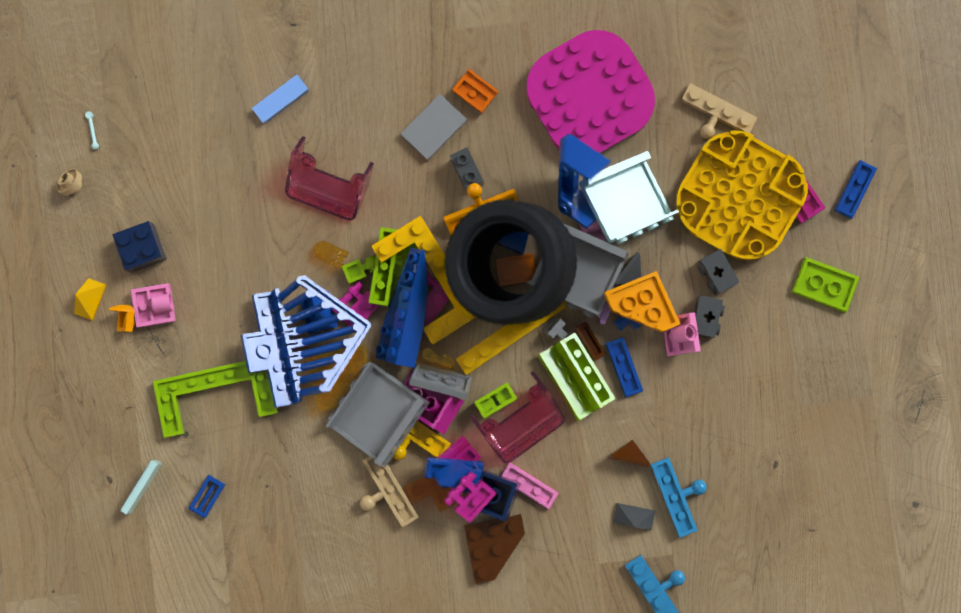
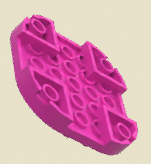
(591, 91)

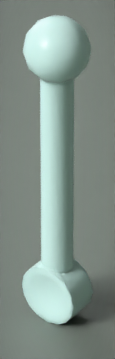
(89, 115)

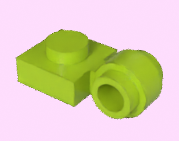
(355, 270)

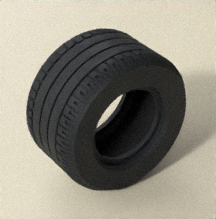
(470, 255)

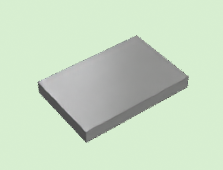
(433, 127)
(441, 380)

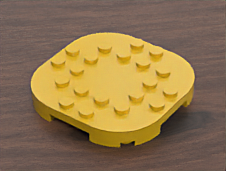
(741, 195)

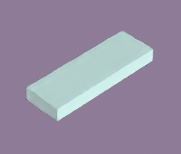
(141, 487)

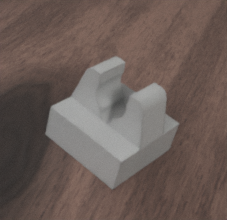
(554, 328)

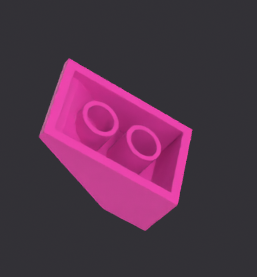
(441, 408)

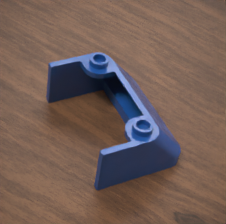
(575, 160)

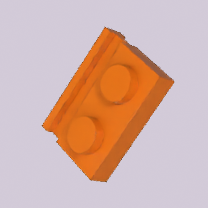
(475, 91)
(515, 269)

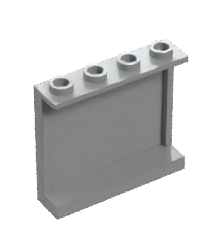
(596, 272)
(377, 413)

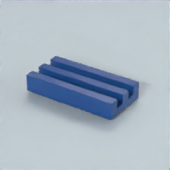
(215, 482)

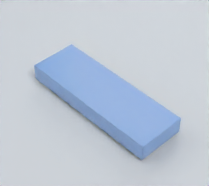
(280, 99)

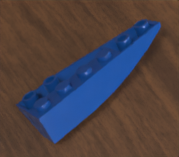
(406, 314)

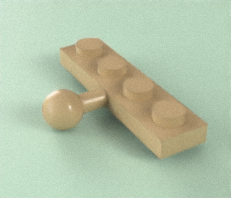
(718, 111)
(391, 491)

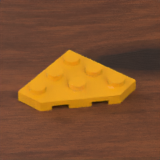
(644, 302)

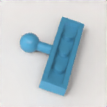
(675, 496)
(651, 587)

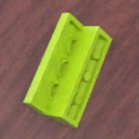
(387, 273)
(576, 377)

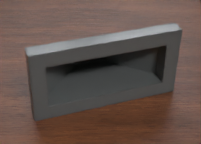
(631, 271)
(634, 516)

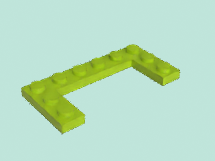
(169, 388)

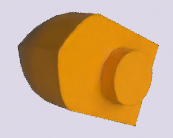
(125, 317)

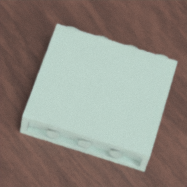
(627, 199)

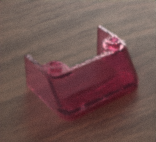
(323, 189)
(524, 426)

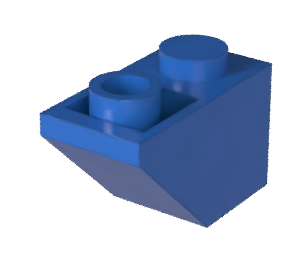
(451, 474)

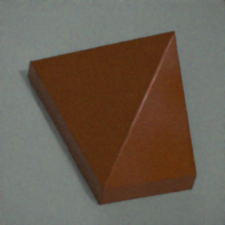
(589, 341)
(631, 454)

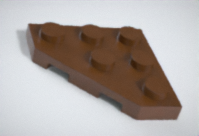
(492, 544)

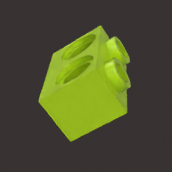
(495, 400)

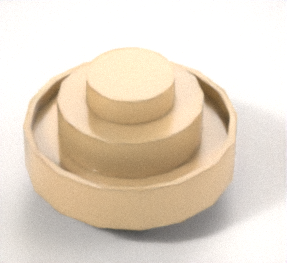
(69, 182)

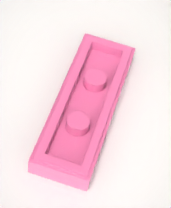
(531, 486)

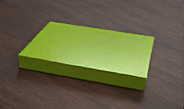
(825, 285)

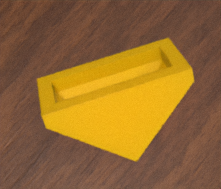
(88, 298)

